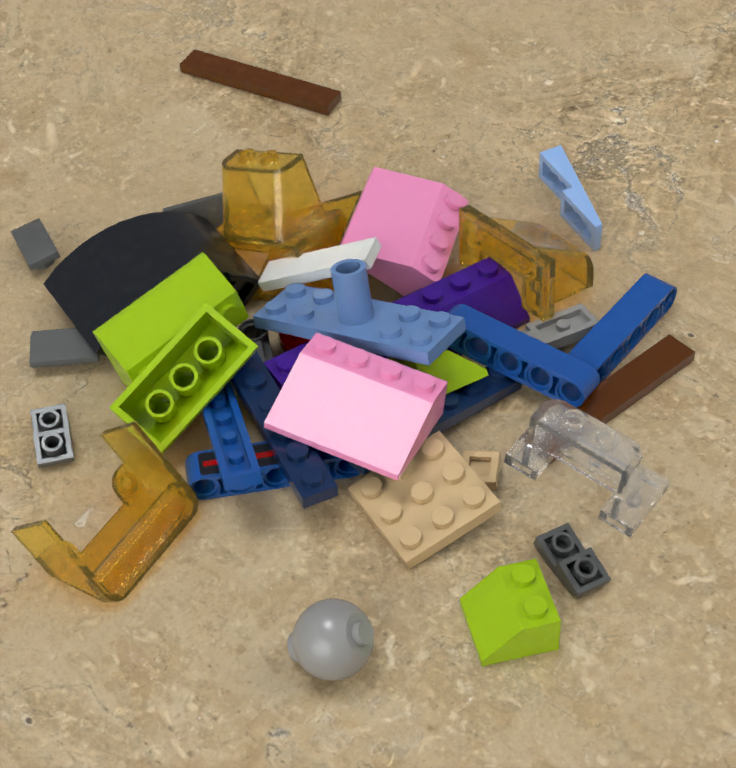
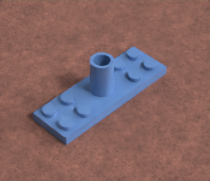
(358, 320)

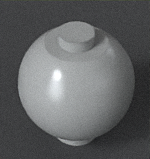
(331, 639)

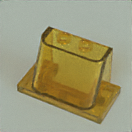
(271, 203)
(545, 261)

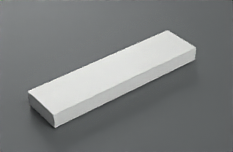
(316, 264)

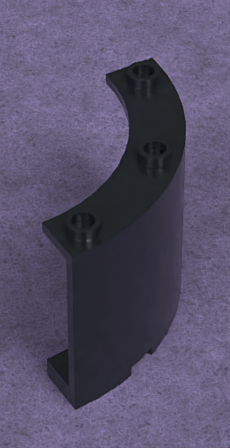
(134, 258)

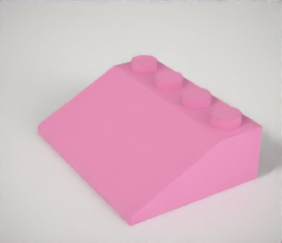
(413, 223)
(357, 406)

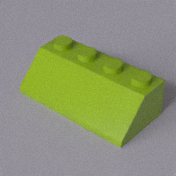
(151, 321)
(184, 377)

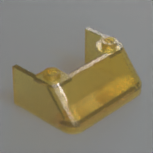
(130, 543)

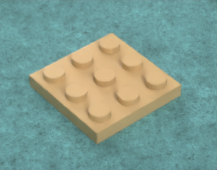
(429, 504)

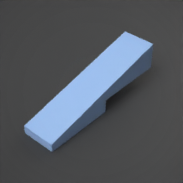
(575, 206)

